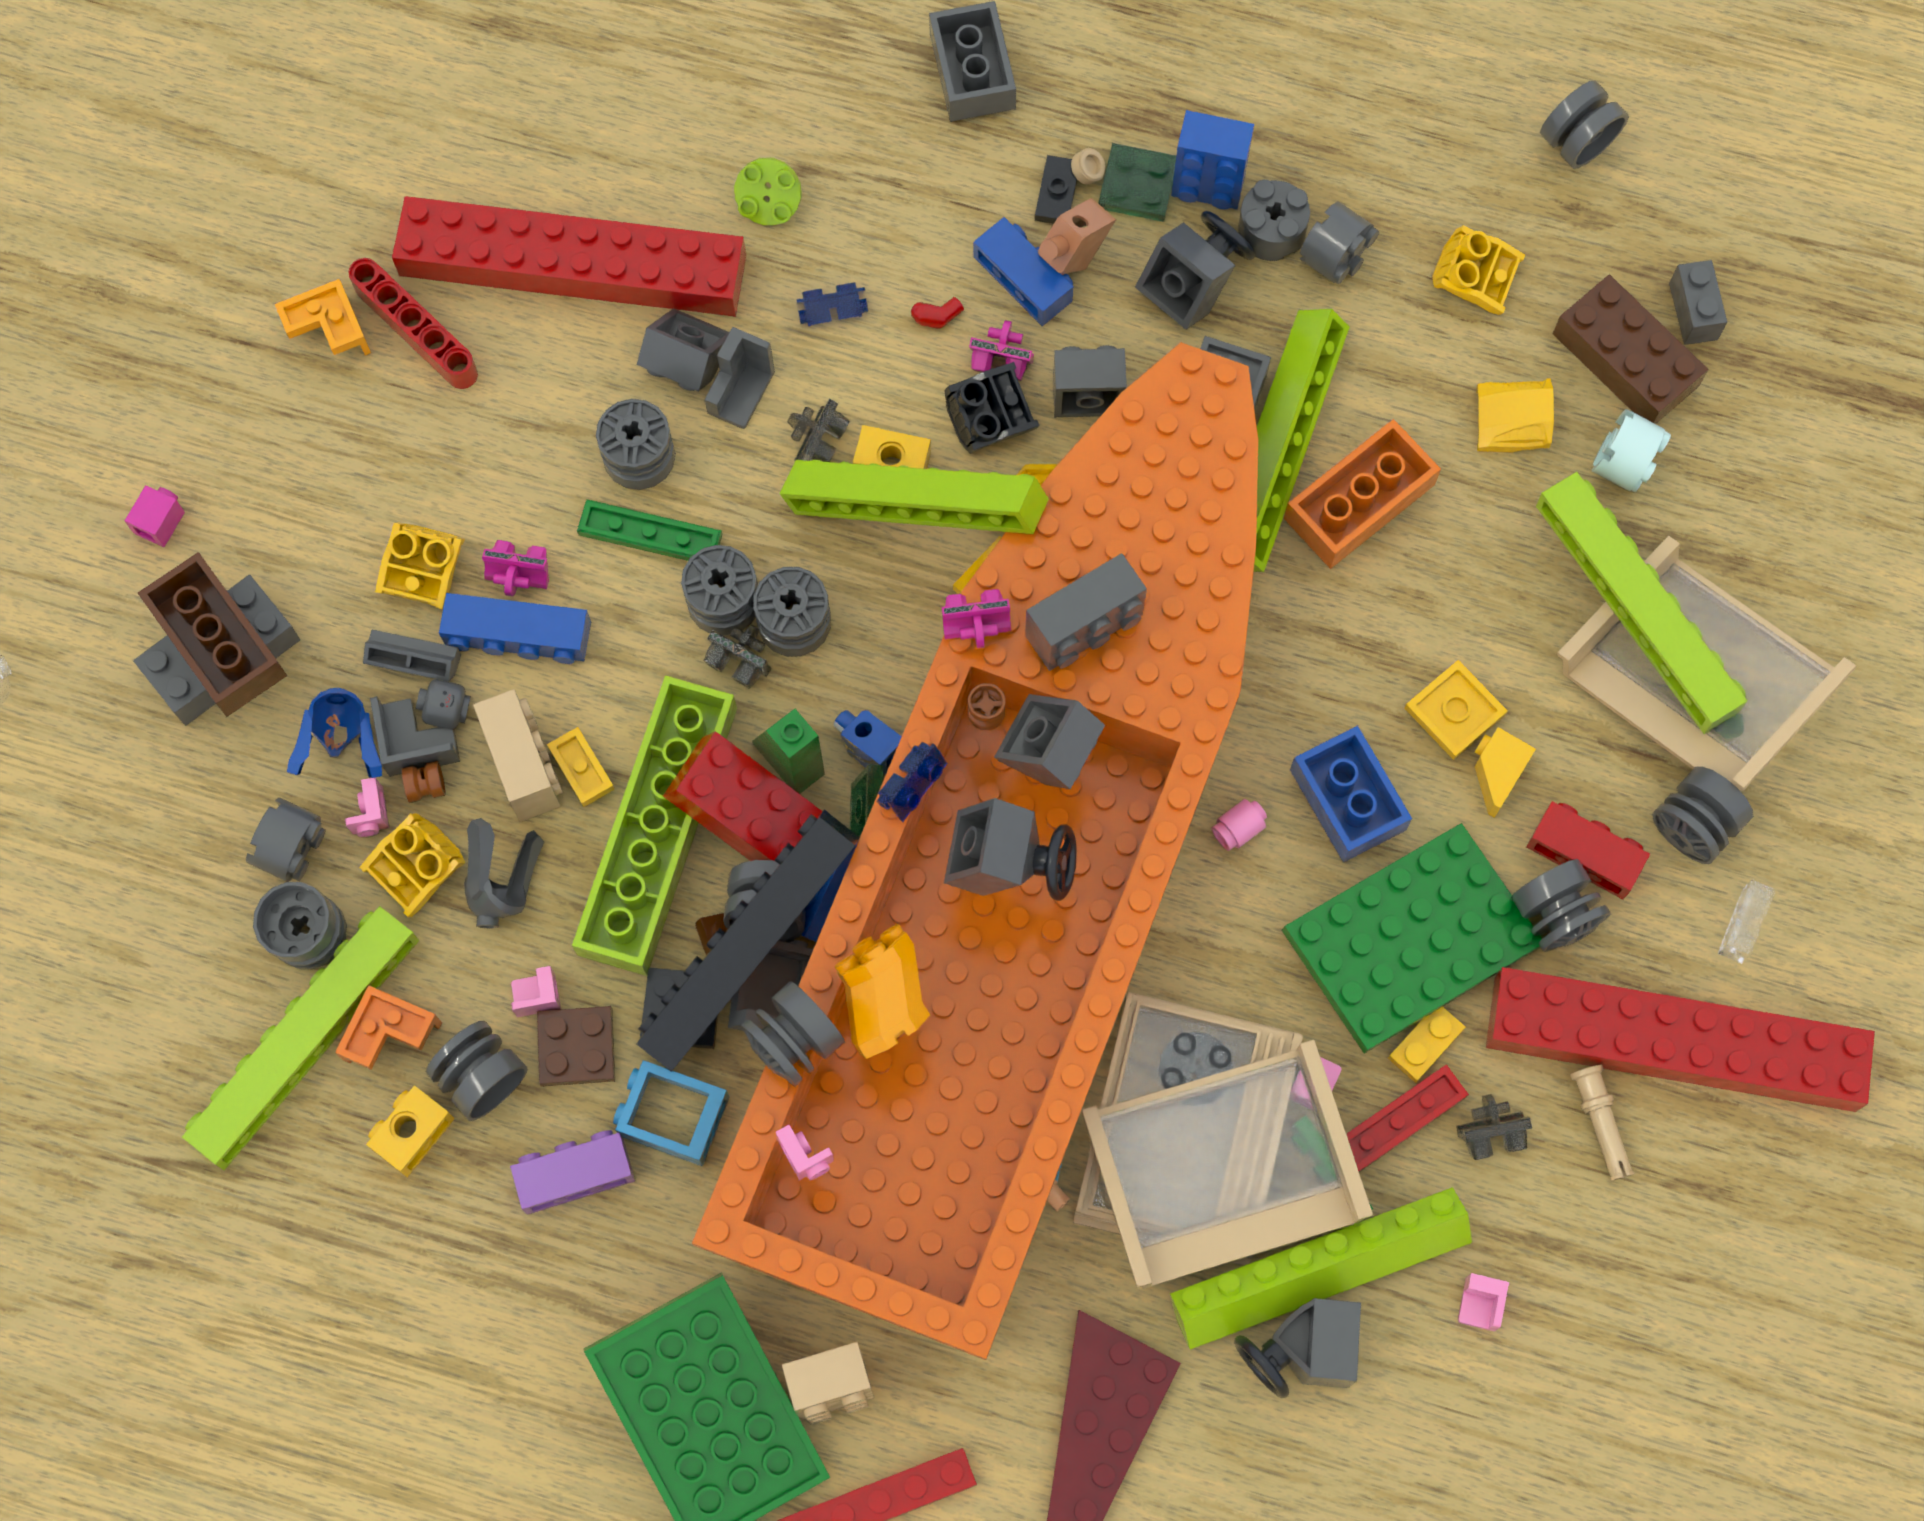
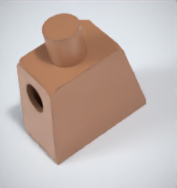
(1068, 245)

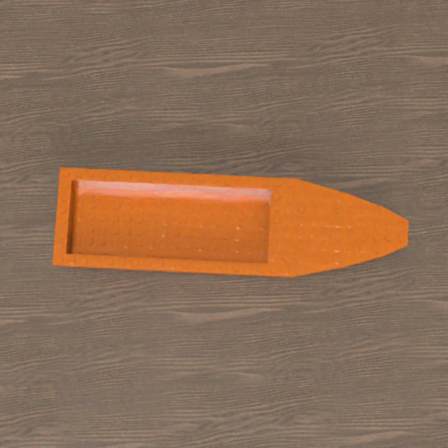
(968, 1118)

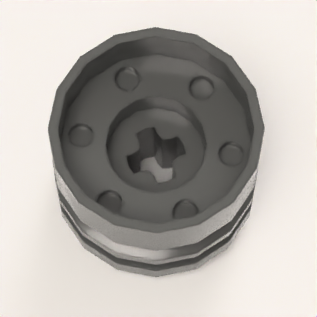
(646, 457)
(714, 606)
(794, 630)
(1703, 815)
(1561, 905)
(284, 913)
(792, 1034)
(476, 1070)

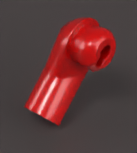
(936, 316)

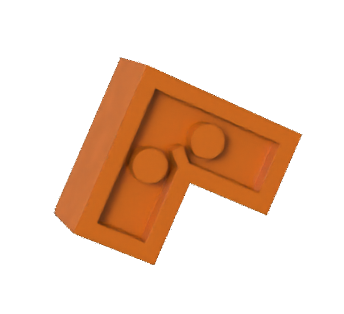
(381, 1017)

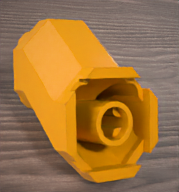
(882, 991)

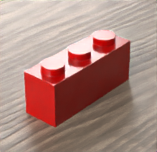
(1607, 858)

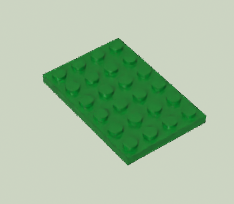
(1412, 937)
(706, 1408)

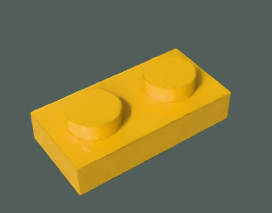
(580, 767)
(1426, 1043)

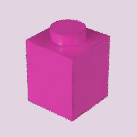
(155, 515)

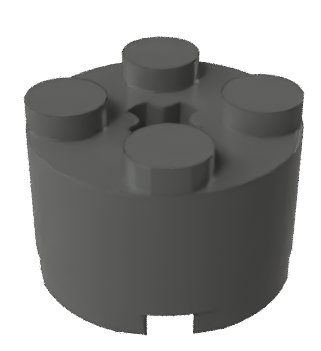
(1274, 219)
(1338, 243)
(285, 840)

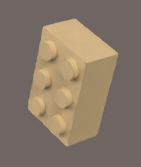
(519, 754)
(828, 1383)

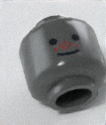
(443, 704)

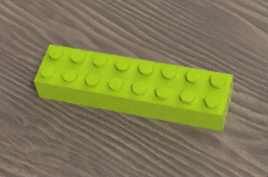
(649, 832)

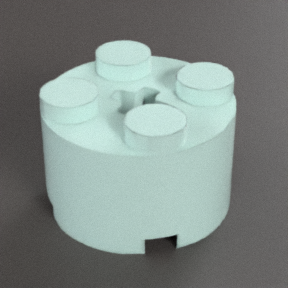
(1629, 451)

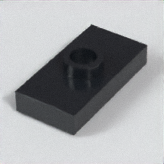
(1056, 189)

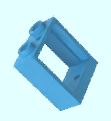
(705, 1129)

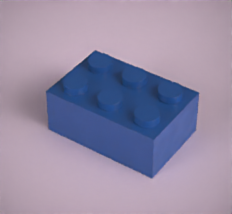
(1212, 160)
(1350, 794)

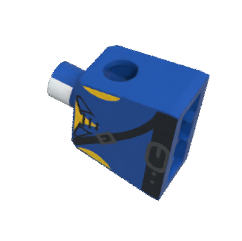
(867, 739)

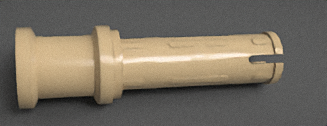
(1597, 1103)

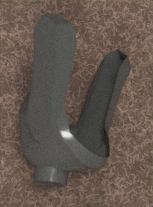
(492, 900)

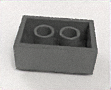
(972, 61)
(1086, 613)

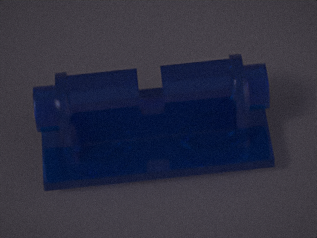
(818, 305)
(922, 767)

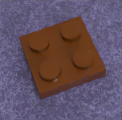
(576, 1046)

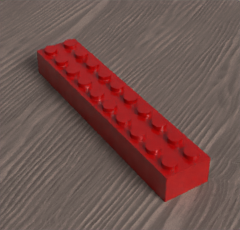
(569, 256)
(1681, 1039)

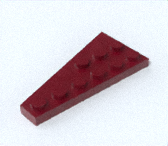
(1106, 1414)

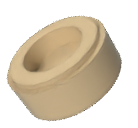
(1088, 166)

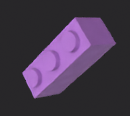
(572, 1172)

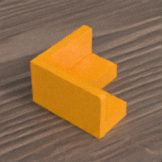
(325, 308)

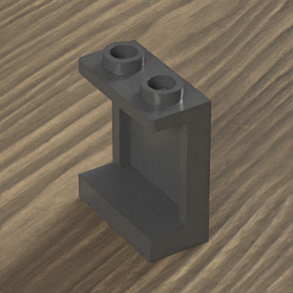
(780, 966)

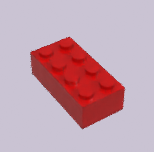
(739, 799)

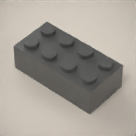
(175, 679)

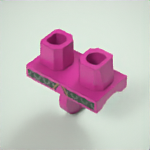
(984, 350)
(514, 569)
(976, 619)

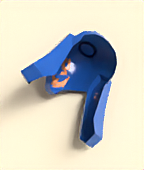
(329, 709)

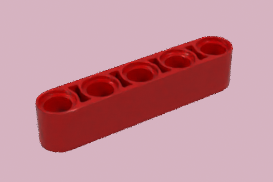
(407, 309)

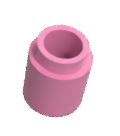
(1239, 824)

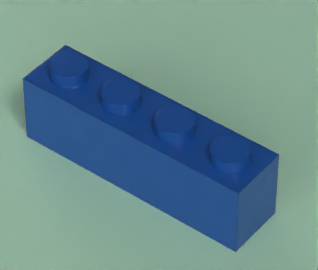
(515, 628)

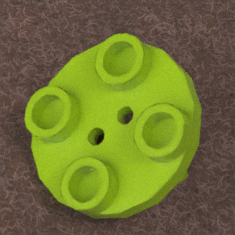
(783, 194)

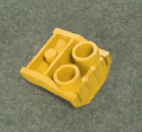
(1477, 268)
(1515, 416)
(419, 564)
(413, 862)

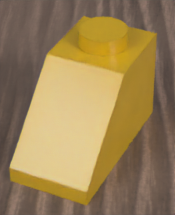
(1500, 766)

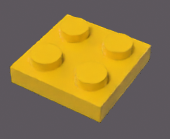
(1455, 709)

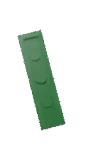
(645, 531)

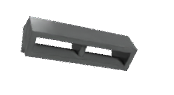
(411, 655)

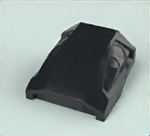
(988, 408)

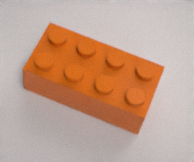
(1361, 493)

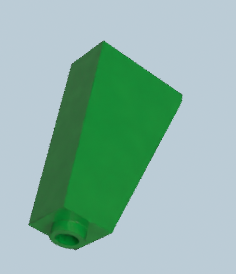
(792, 751)

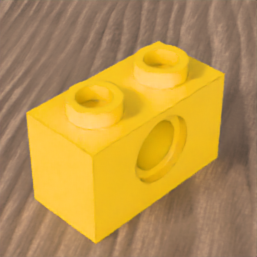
(878, 444)
(430, 1121)

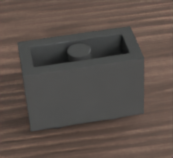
(1698, 302)

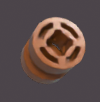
(986, 698)
(423, 781)

